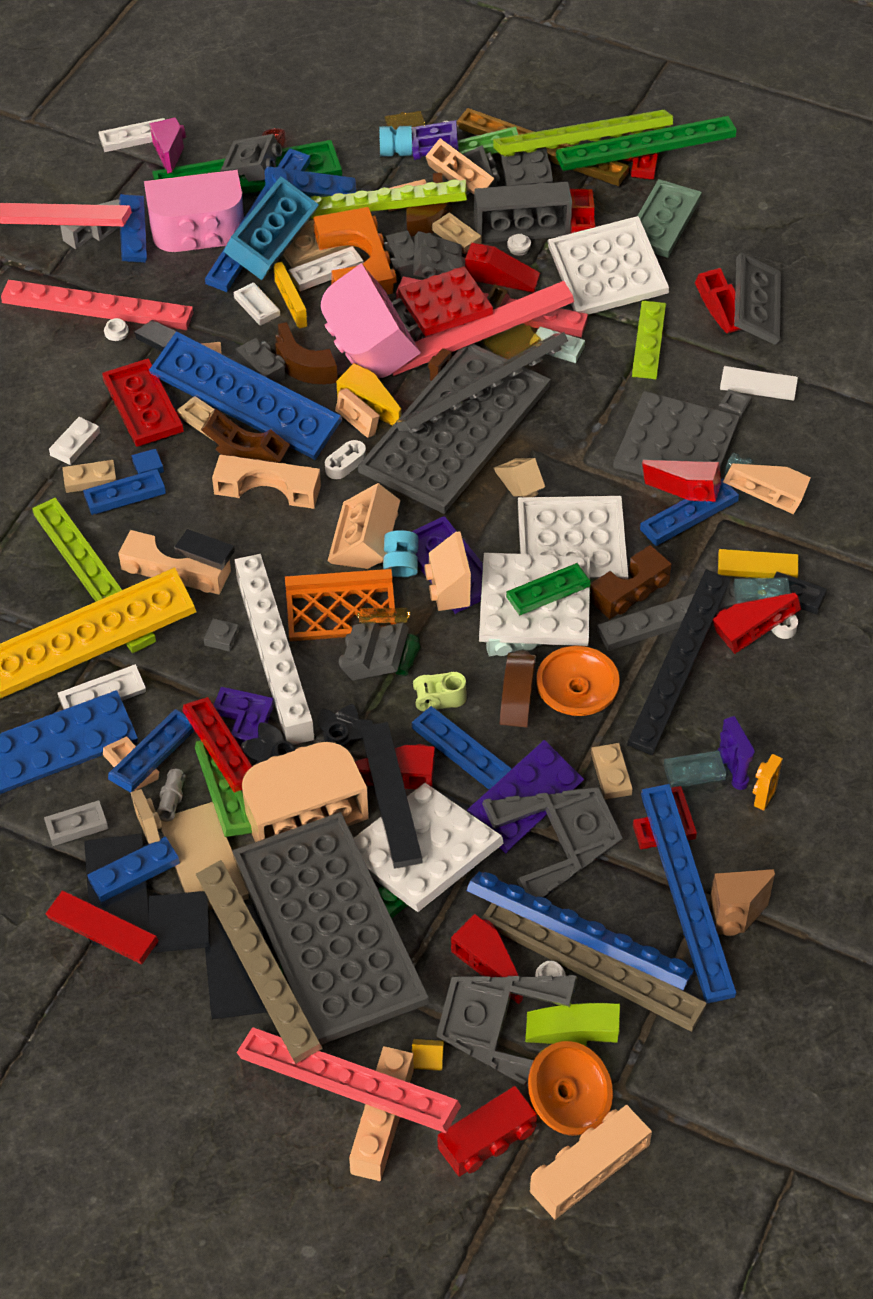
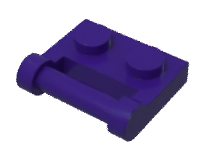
(428, 135)
(736, 752)

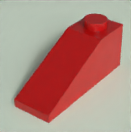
(496, 267)
(684, 478)
(752, 619)
(415, 765)
(483, 950)

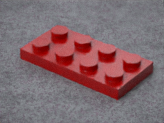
(142, 402)

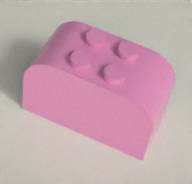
(194, 210)
(367, 323)

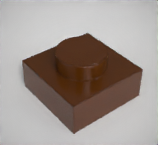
(438, 362)

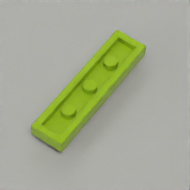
(648, 340)

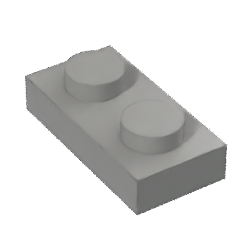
(76, 823)

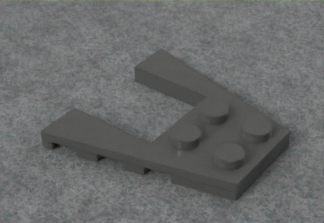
(580, 823)
(477, 1012)

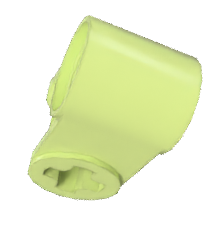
(440, 691)

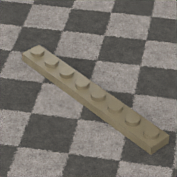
(259, 962)
(602, 969)

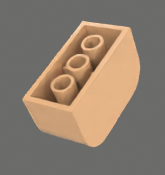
(303, 789)

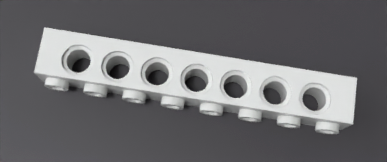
(274, 650)

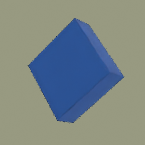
(147, 461)

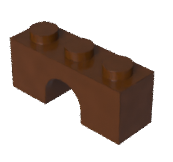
(616, 595)

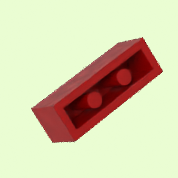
(487, 1131)

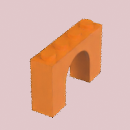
(359, 230)

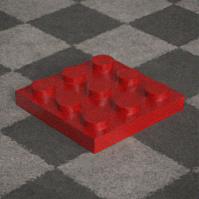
(445, 301)

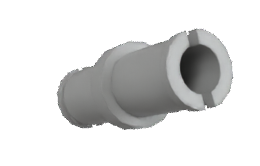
(171, 794)

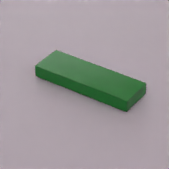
(548, 589)

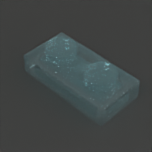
(759, 588)
(694, 769)

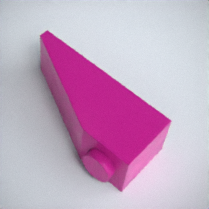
(168, 141)

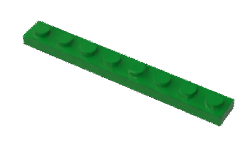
(645, 143)

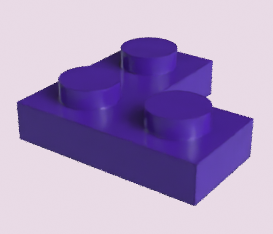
(246, 709)

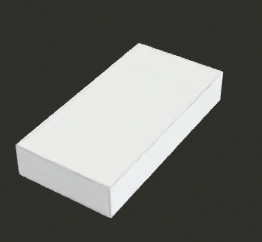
(256, 304)

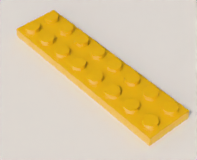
(92, 630)

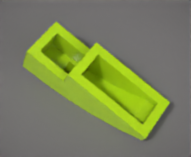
(574, 1023)

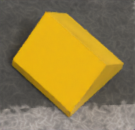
(427, 1054)

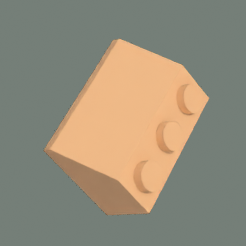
(362, 528)

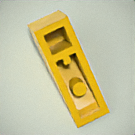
(371, 391)

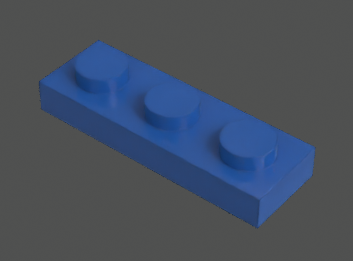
(133, 232)
(124, 491)
(133, 869)

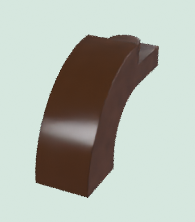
(421, 217)
(305, 364)
(241, 443)
(517, 689)

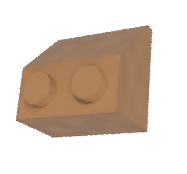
(739, 899)

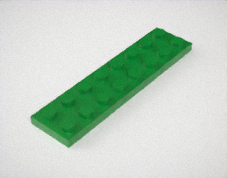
(322, 159)

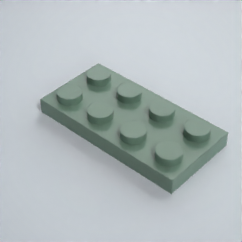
(667, 214)

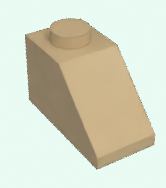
(521, 476)

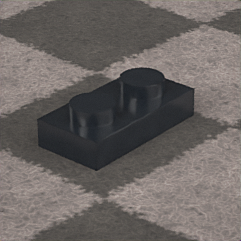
(809, 594)

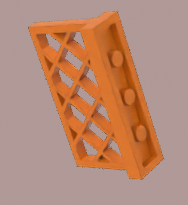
(334, 585)

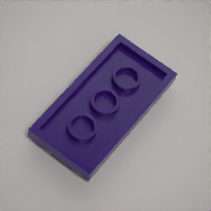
(434, 534)
(537, 773)

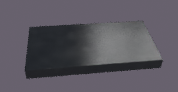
(131, 904)
(228, 981)

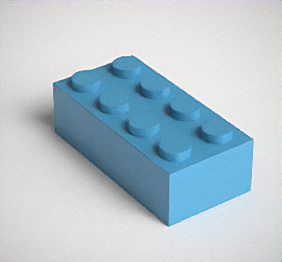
(271, 228)

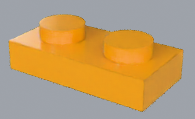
(767, 781)

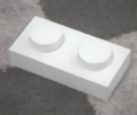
(74, 440)

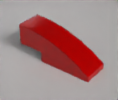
(582, 210)
(718, 298)

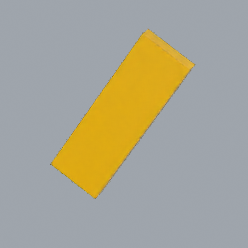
(290, 295)
(756, 564)

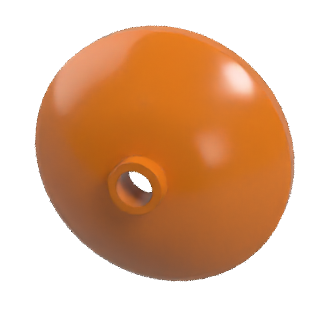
(577, 670)
(583, 1083)

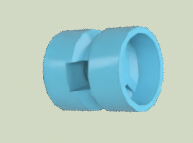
(395, 141)
(400, 553)

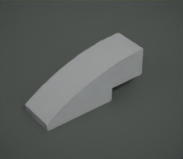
(78, 235)

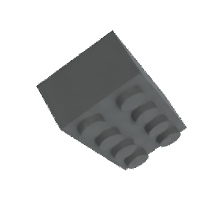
(523, 209)

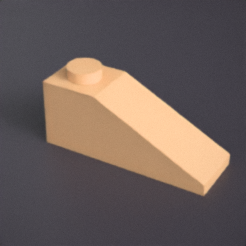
(456, 166)
(772, 484)

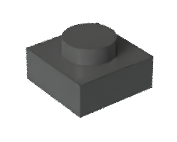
(221, 635)

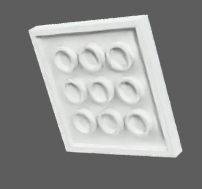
(608, 266)
(575, 528)
(552, 624)
(449, 846)

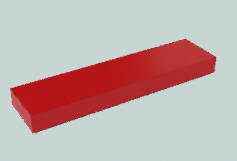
(218, 741)
(102, 927)

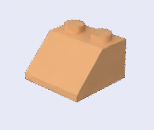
(449, 574)

